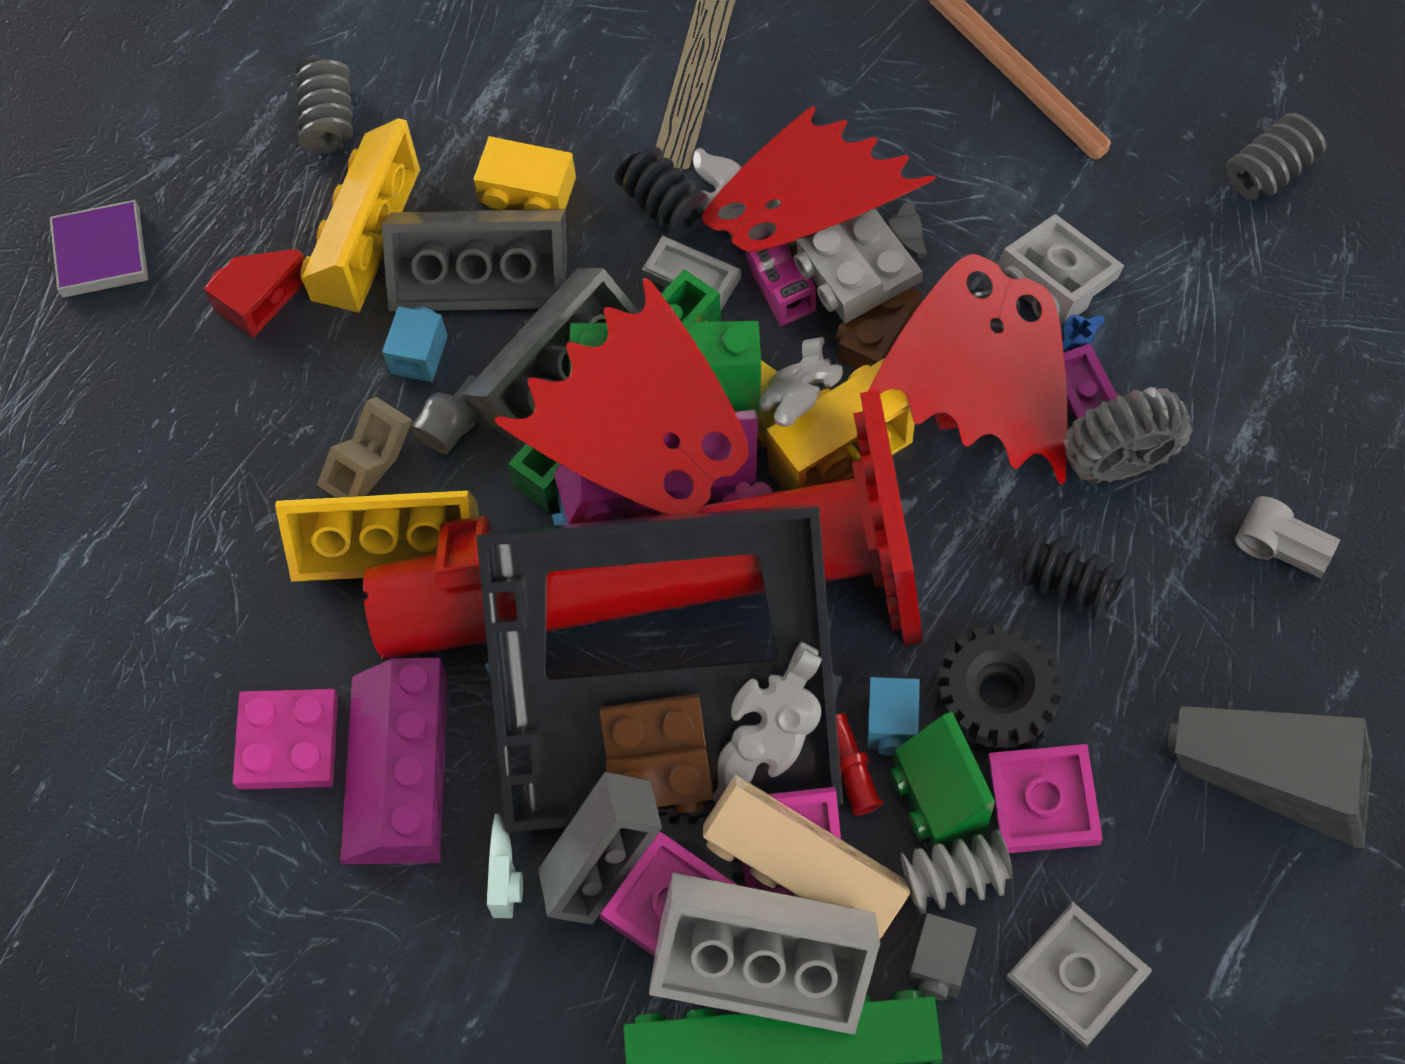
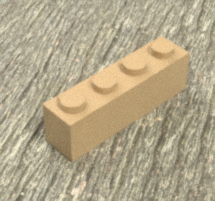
(800, 854)

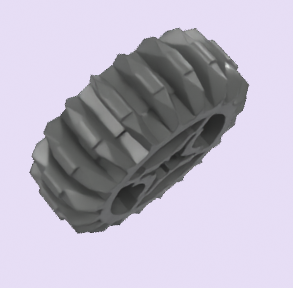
(1127, 435)

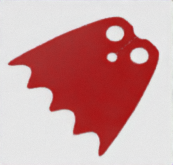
(814, 178)
(985, 379)
(623, 402)

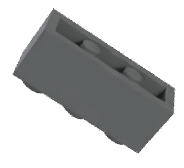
(599, 848)

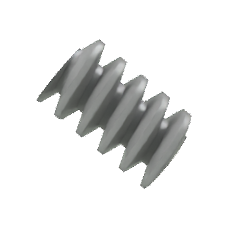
(957, 872)

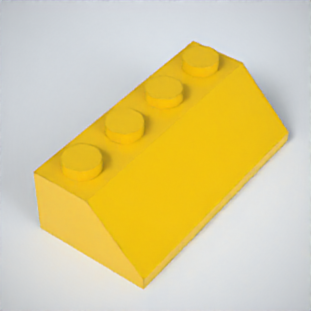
(351, 237)
(350, 533)

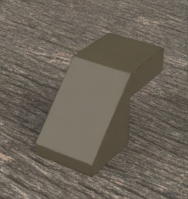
(360, 463)

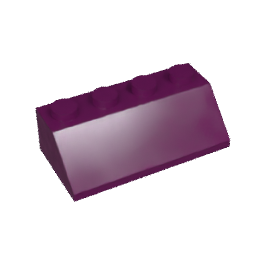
(590, 502)
(396, 763)

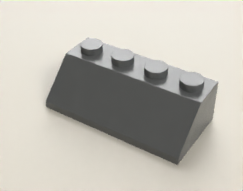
(474, 258)
(541, 347)

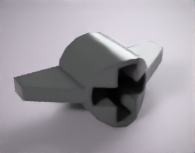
(908, 230)

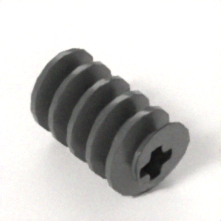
(323, 105)
(1275, 156)

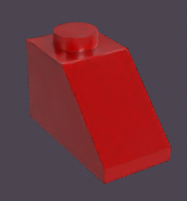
(255, 288)

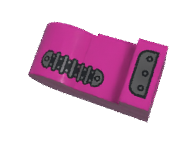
(782, 283)

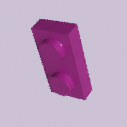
(1085, 381)

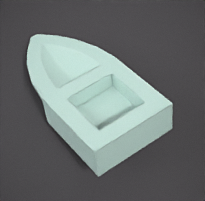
(504, 883)

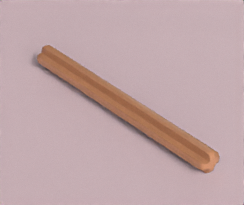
(1025, 76)

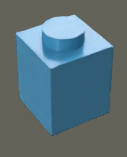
(415, 343)
(892, 713)

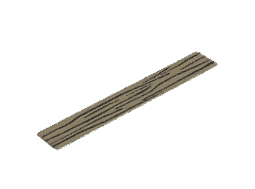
(694, 80)

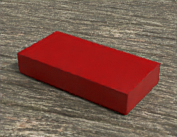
(458, 552)

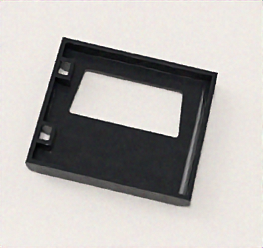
(563, 713)

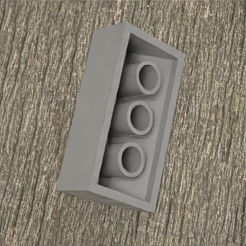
(764, 953)

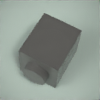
(941, 957)

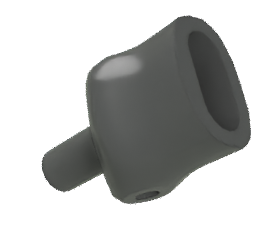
(445, 419)

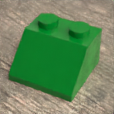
(942, 784)

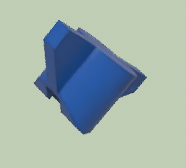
(1080, 331)

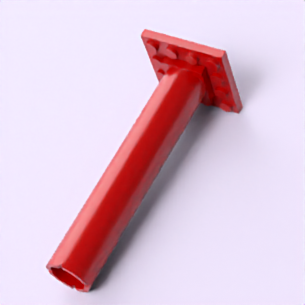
(859, 533)

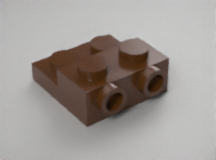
(872, 334)
(663, 745)

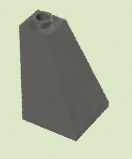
(1286, 762)

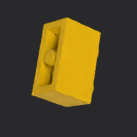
(523, 176)

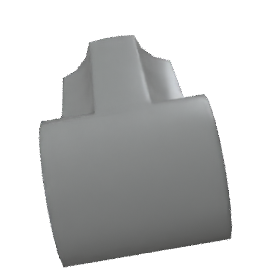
(1274, 532)

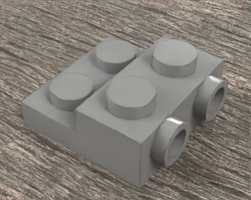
(1061, 262)
(856, 265)

